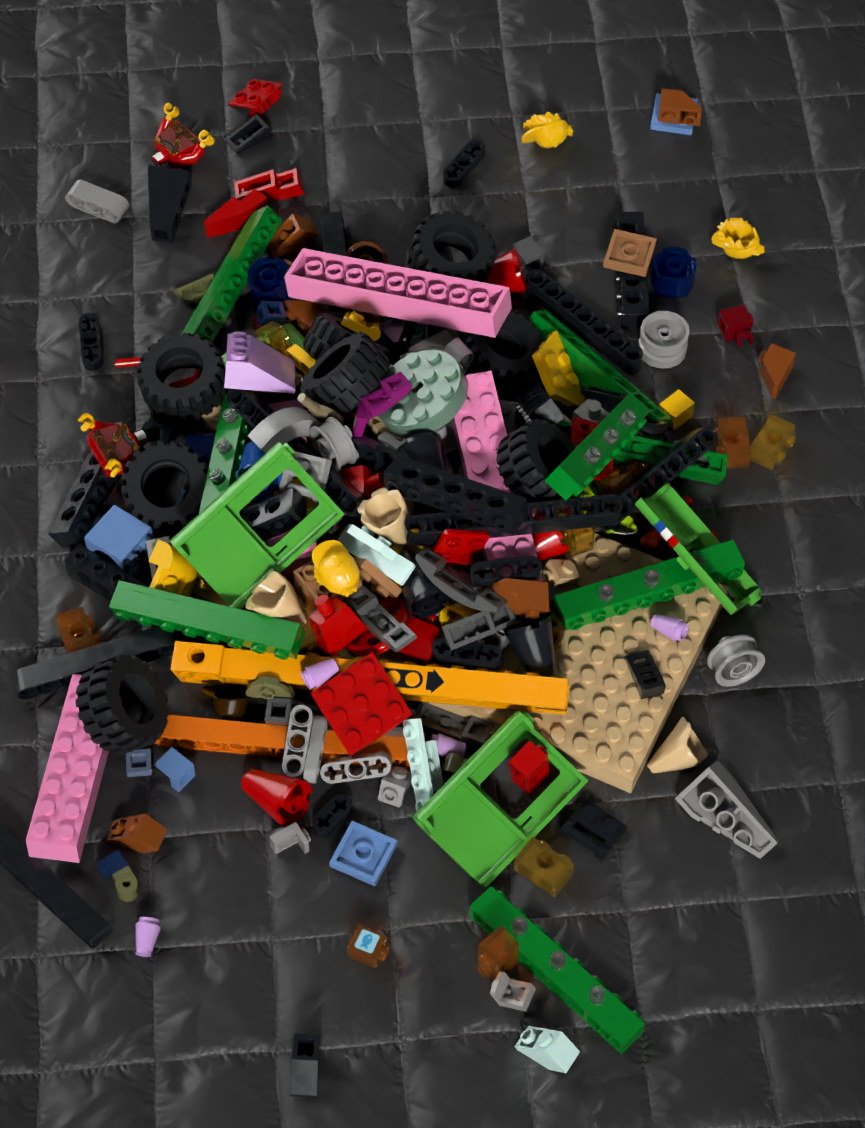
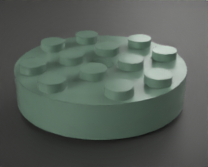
(435, 395)

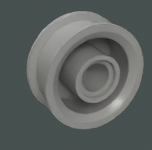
(334, 443)
(735, 660)

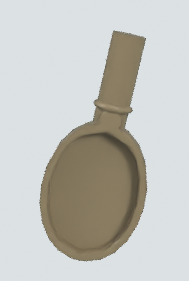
(320, 412)

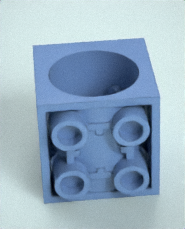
(121, 540)

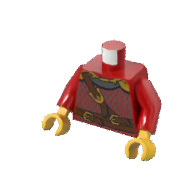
(178, 144)
(111, 443)

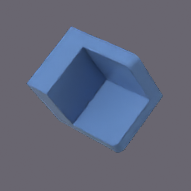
(177, 768)

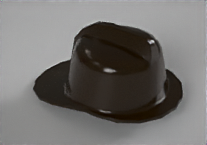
(227, 702)

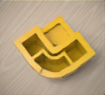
(173, 570)

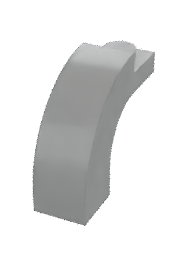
(283, 427)

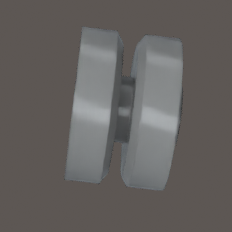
(664, 339)

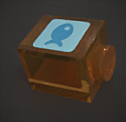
(368, 946)

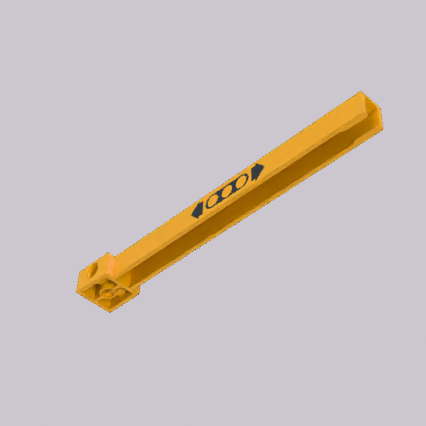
(429, 683)

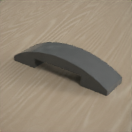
(433, 567)
(378, 620)
(438, 720)

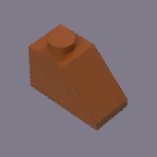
(292, 236)
(776, 367)
(524, 596)

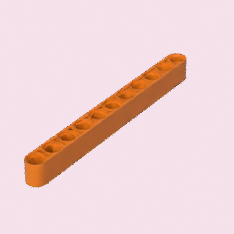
(263, 739)

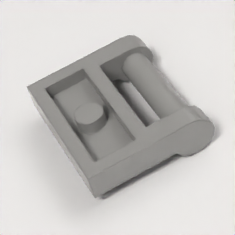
(315, 466)

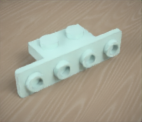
(377, 551)
(423, 762)

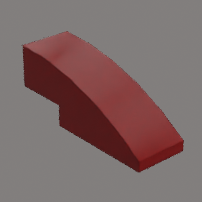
(272, 185)
(234, 214)

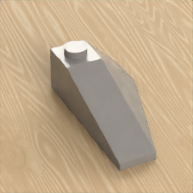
(724, 806)

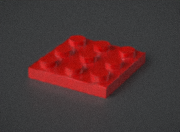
(362, 704)

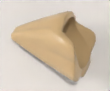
(385, 515)
(276, 599)
(679, 750)

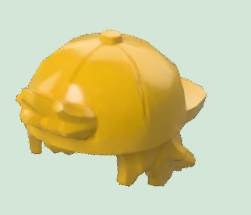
(546, 130)
(738, 239)
(335, 568)

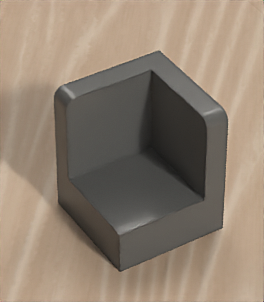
(529, 251)

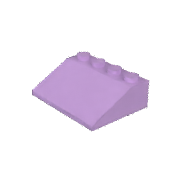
(257, 366)

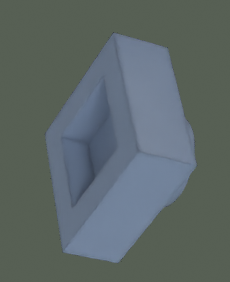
(139, 763)

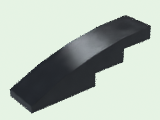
(610, 399)
(373, 454)

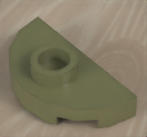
(195, 290)
(269, 688)

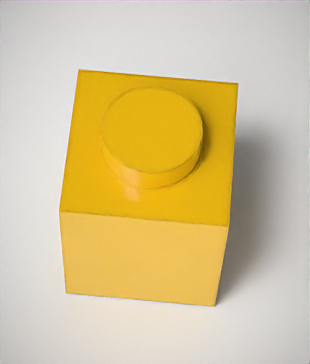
(678, 407)

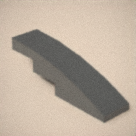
(478, 626)

